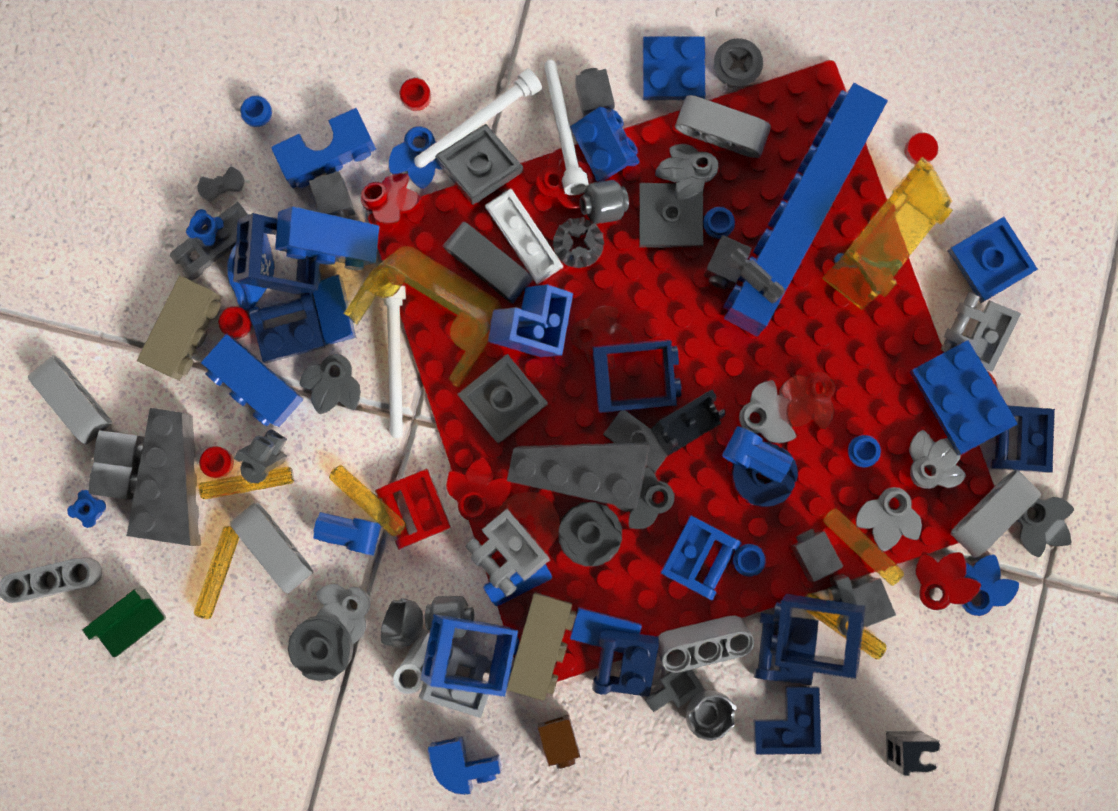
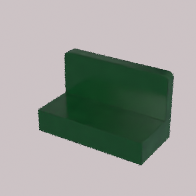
(126, 622)

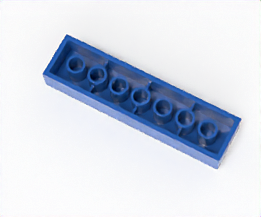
(807, 203)

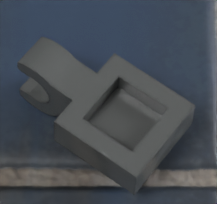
(841, 592)
(678, 687)

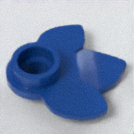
(403, 157)
(993, 589)

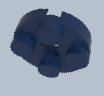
(759, 493)

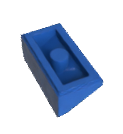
(331, 305)
(538, 578)
(590, 624)

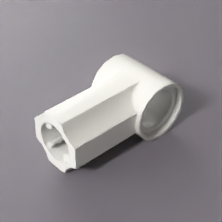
(413, 661)

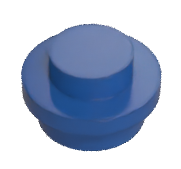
(256, 111)
(718, 222)
(864, 451)
(749, 560)

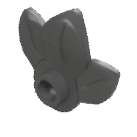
(684, 170)
(331, 389)
(647, 509)
(1047, 525)

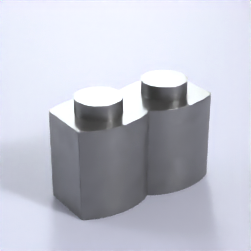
(115, 464)

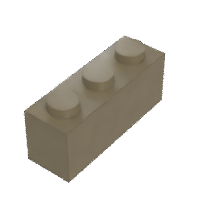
(180, 328)
(541, 647)

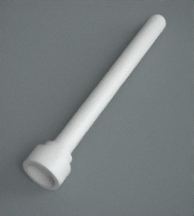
(525, 85)
(574, 179)
(394, 361)

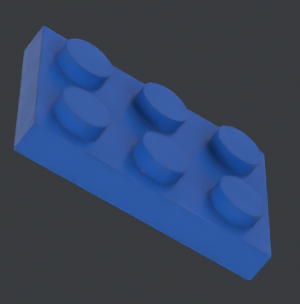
(963, 397)

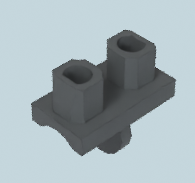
(261, 456)

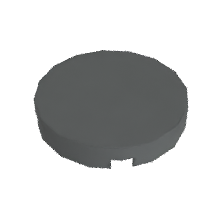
(590, 534)
(320, 648)

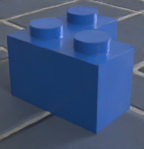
(536, 327)

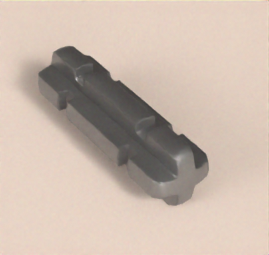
(755, 275)

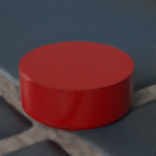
(415, 94)
(921, 146)
(235, 322)
(216, 462)

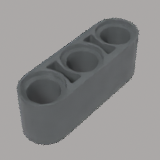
(488, 262)

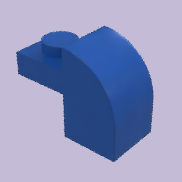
(454, 771)

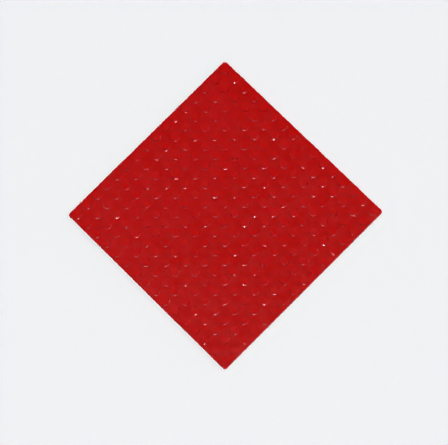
(668, 297)

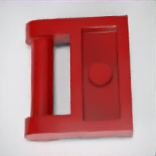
(423, 506)

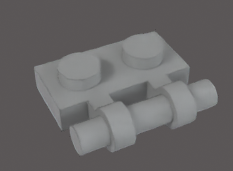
(990, 334)
(514, 544)
(462, 701)

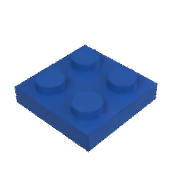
(673, 67)
(992, 259)

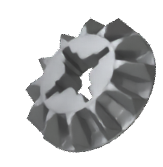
(738, 49)
(578, 257)

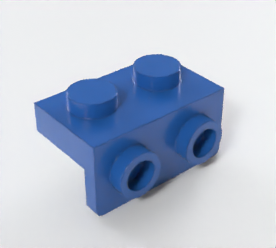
(605, 142)

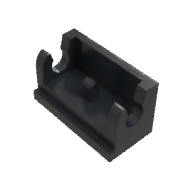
(688, 423)
(905, 749)

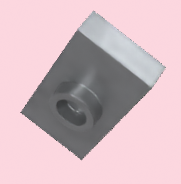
(630, 430)

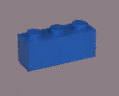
(326, 238)
(251, 382)

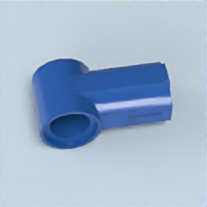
(750, 452)
(355, 534)

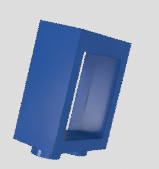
(439, 650)

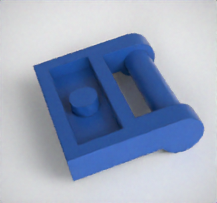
(691, 553)

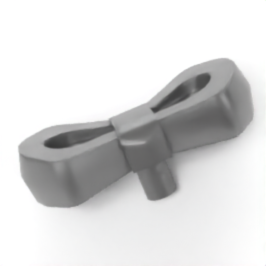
(231, 181)

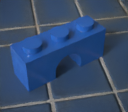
(349, 143)

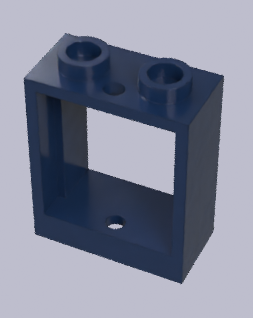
(249, 259)
(671, 385)
(780, 643)

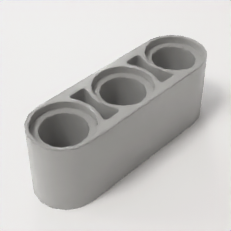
(723, 126)
(69, 399)
(995, 513)
(271, 547)
(35, 580)
(720, 644)

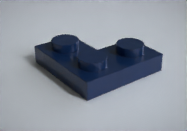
(798, 732)

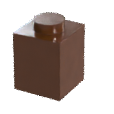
(559, 742)

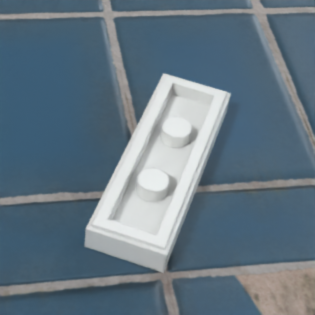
(524, 236)

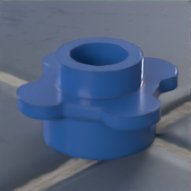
(200, 219)
(96, 508)

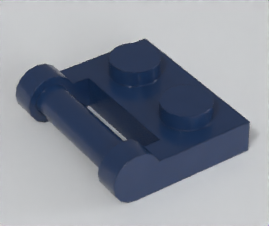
(289, 338)
(1034, 441)
(802, 639)
(636, 666)

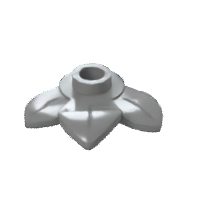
(772, 414)
(938, 458)
(890, 524)
(338, 607)

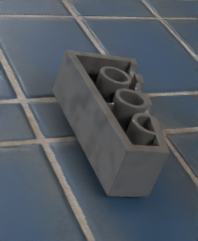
(589, 471)
(166, 482)

